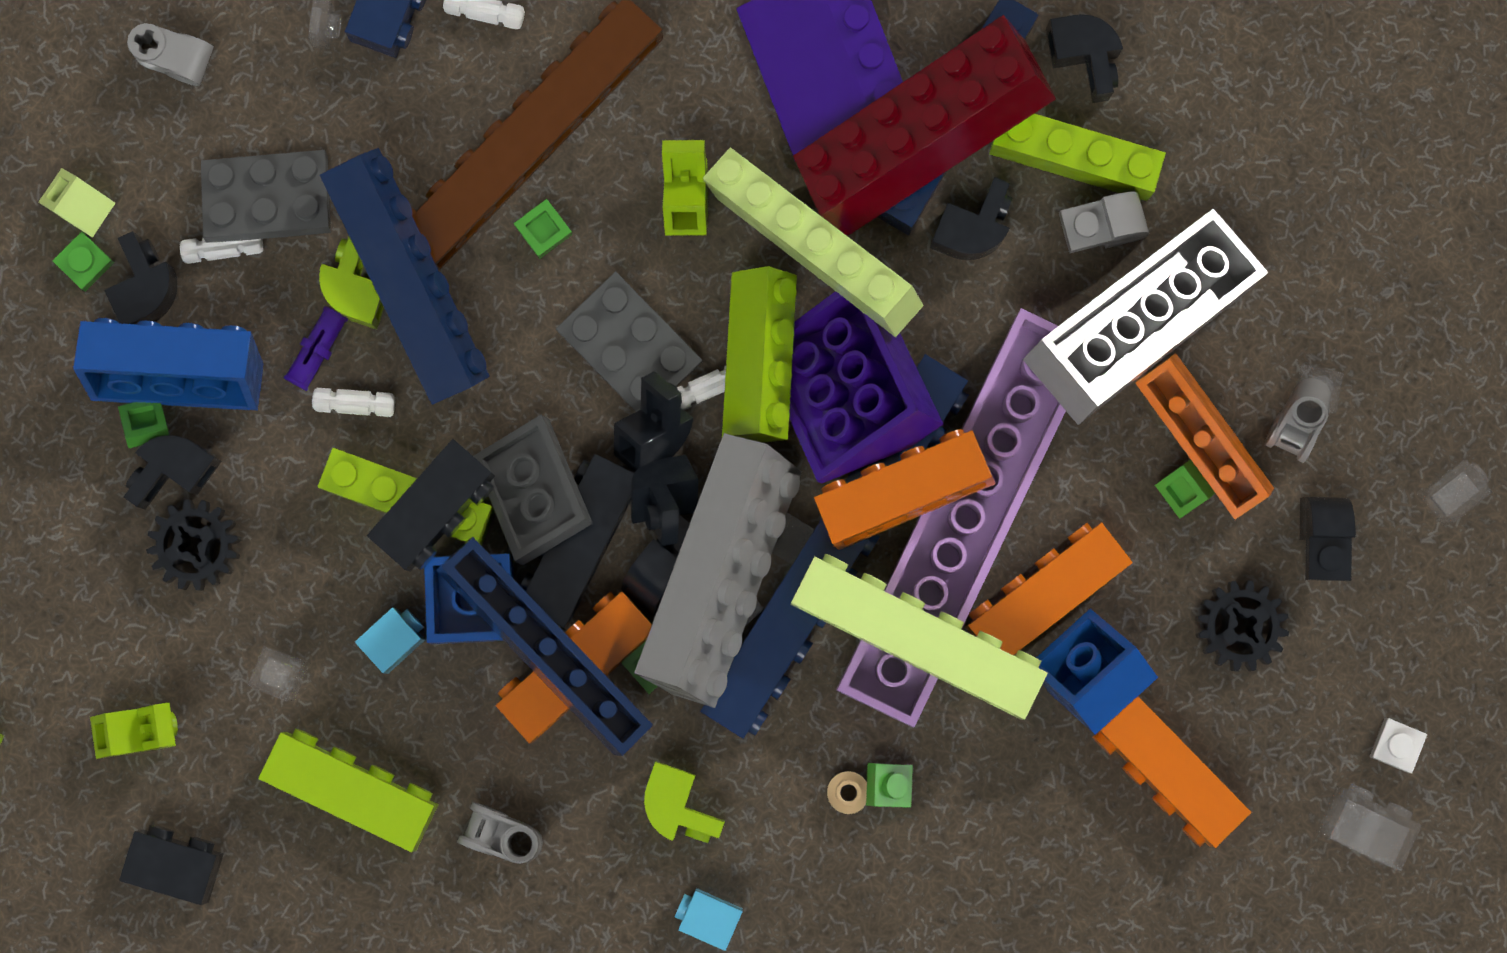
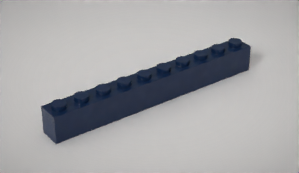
(782, 628)

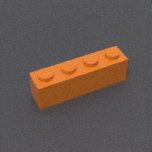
(1205, 436)
(904, 489)
(1053, 590)
(605, 640)
(1174, 773)

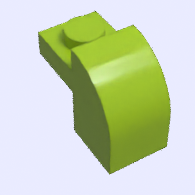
(684, 188)
(347, 290)
(134, 730)
(666, 803)

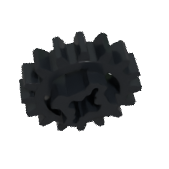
(177, 553)
(1257, 615)

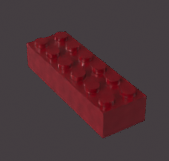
(924, 126)

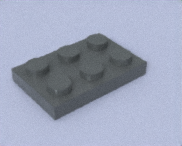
(265, 196)
(626, 340)
(533, 490)

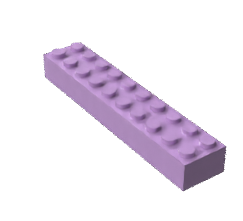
(958, 542)

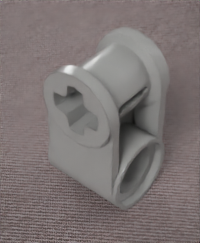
(177, 54)
(1297, 425)
(498, 834)

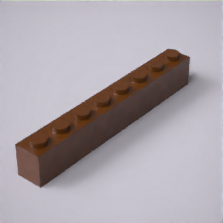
(535, 128)

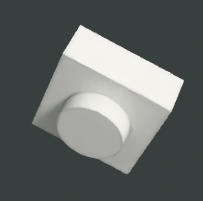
(1398, 745)

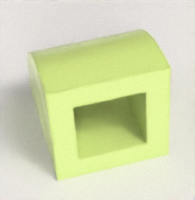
(76, 202)

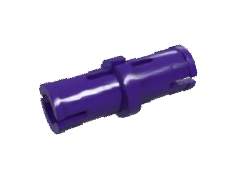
(315, 348)

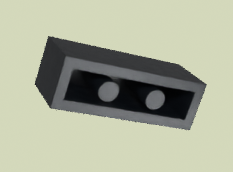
(432, 507)

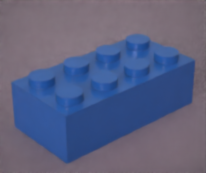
(169, 364)

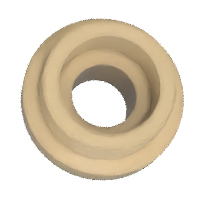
(834, 789)

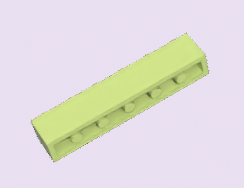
(813, 242)
(918, 637)

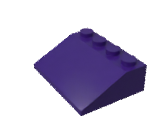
(818, 61)
(854, 390)

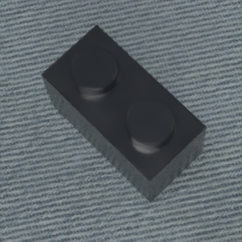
(171, 865)

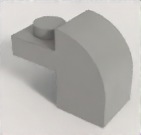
(1106, 222)

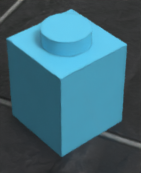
(391, 639)
(708, 918)

